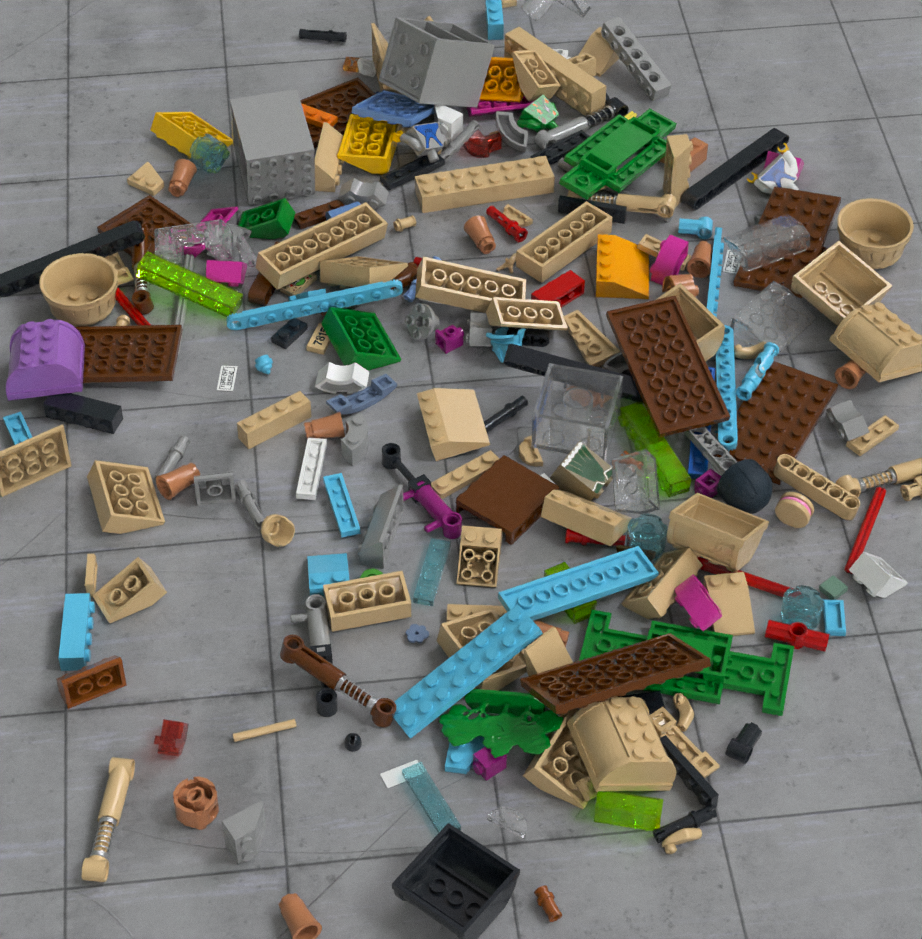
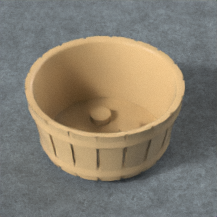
(875, 231)
(80, 288)

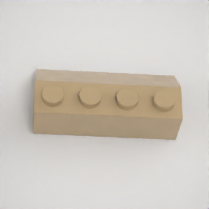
(327, 164)
(677, 166)
(526, 314)
(655, 596)
(367, 601)

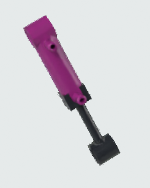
(421, 491)

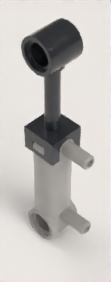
(319, 643)

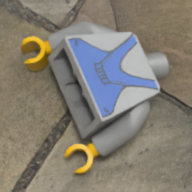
(423, 139)

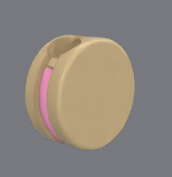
(794, 509)

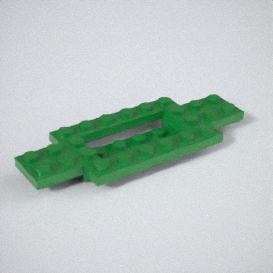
(610, 146)

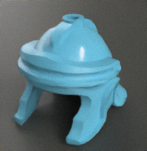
(501, 340)

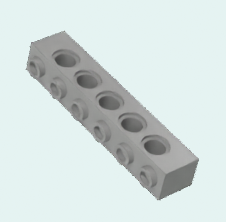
(635, 58)

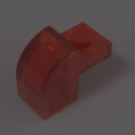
(480, 145)
(172, 737)

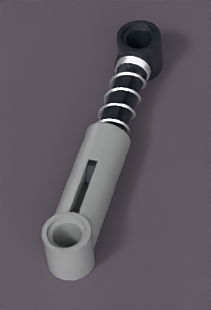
(613, 108)

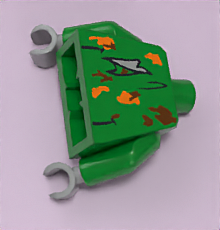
(539, 115)

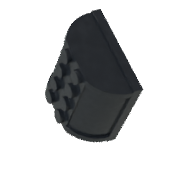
(458, 883)

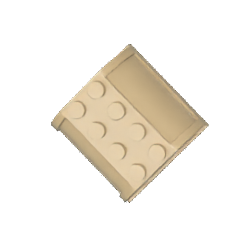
(839, 283)
(703, 324)
(879, 342)
(715, 531)
(621, 746)

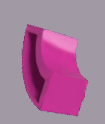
(669, 259)
(697, 603)

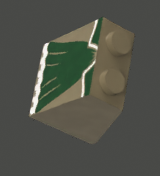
(582, 473)

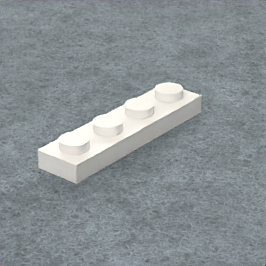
(311, 468)

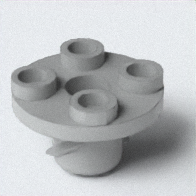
(421, 321)

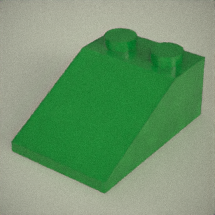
(268, 220)

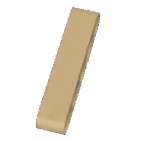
(816, 487)

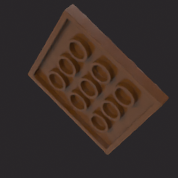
(155, 215)

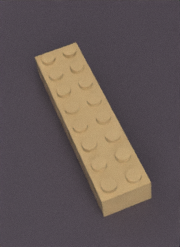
(577, 86)
(484, 184)
(326, 241)

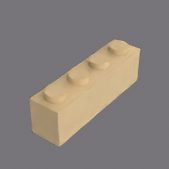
(274, 420)

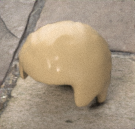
(277, 530)

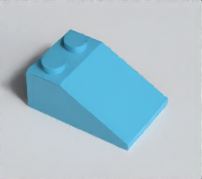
(326, 570)

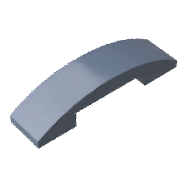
(363, 399)

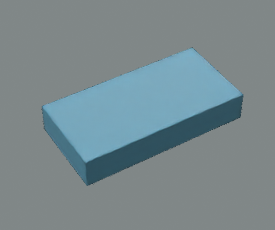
(834, 617)

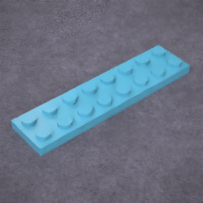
(580, 584)
(465, 670)

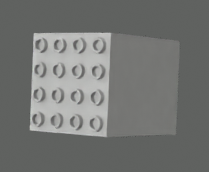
(436, 62)
(273, 146)

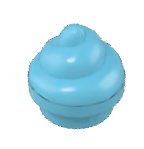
(264, 364)

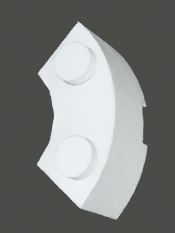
(339, 378)

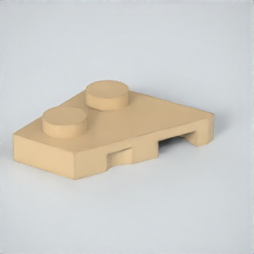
(146, 180)

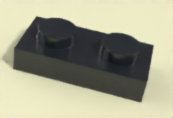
(289, 333)

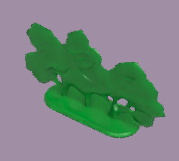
(505, 729)

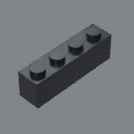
(84, 412)

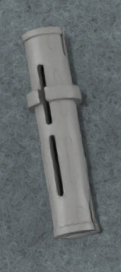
(459, 141)
(175, 454)
(248, 498)

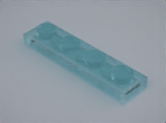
(431, 572)

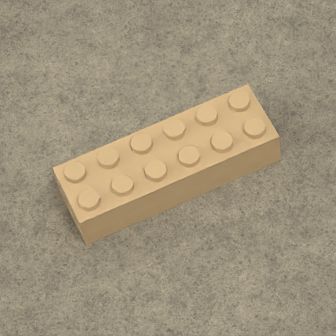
(563, 242)
(464, 285)

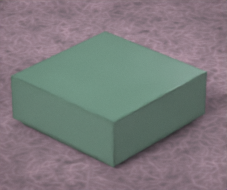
(833, 588)

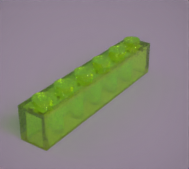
(189, 285)
(640, 429)

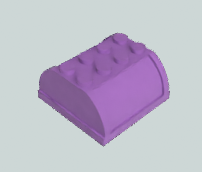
(45, 360)

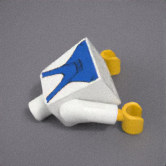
(778, 173)

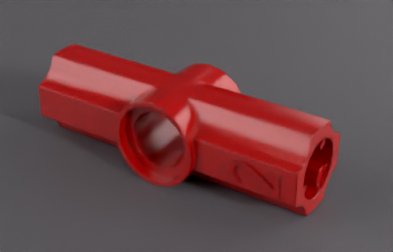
(797, 635)

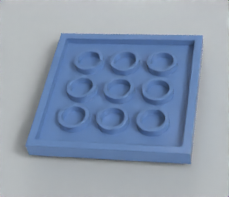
(393, 108)

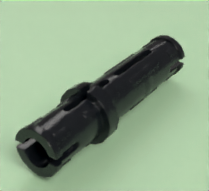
(323, 35)
(509, 410)
(692, 820)

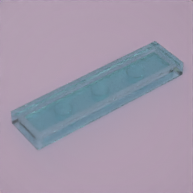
(429, 797)

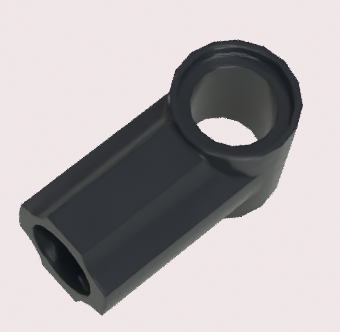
(742, 746)

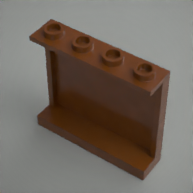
(507, 497)

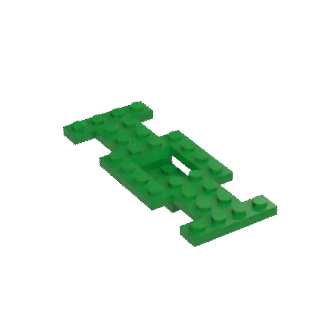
(727, 669)

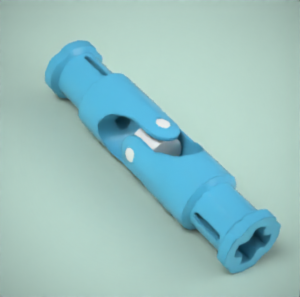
(757, 371)

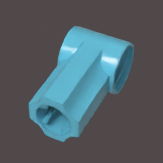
(701, 227)

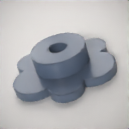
(417, 633)

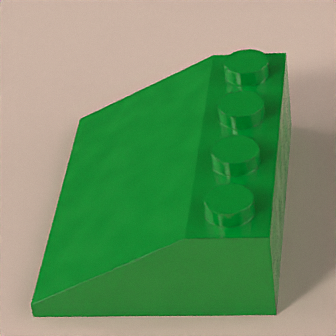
(359, 338)

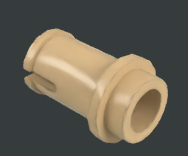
(404, 223)
(123, 320)

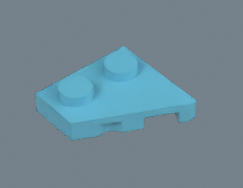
(307, 294)
(460, 757)

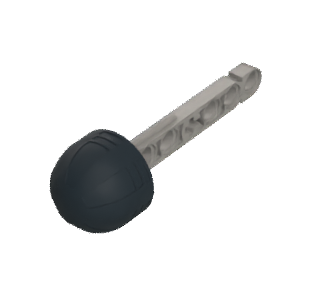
(741, 485)

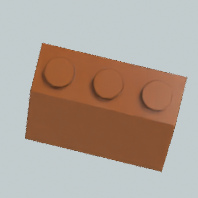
(92, 681)

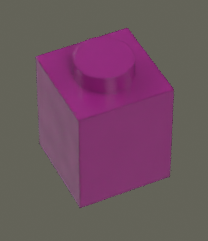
(486, 765)

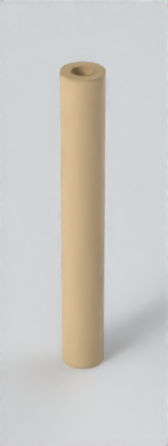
(264, 730)

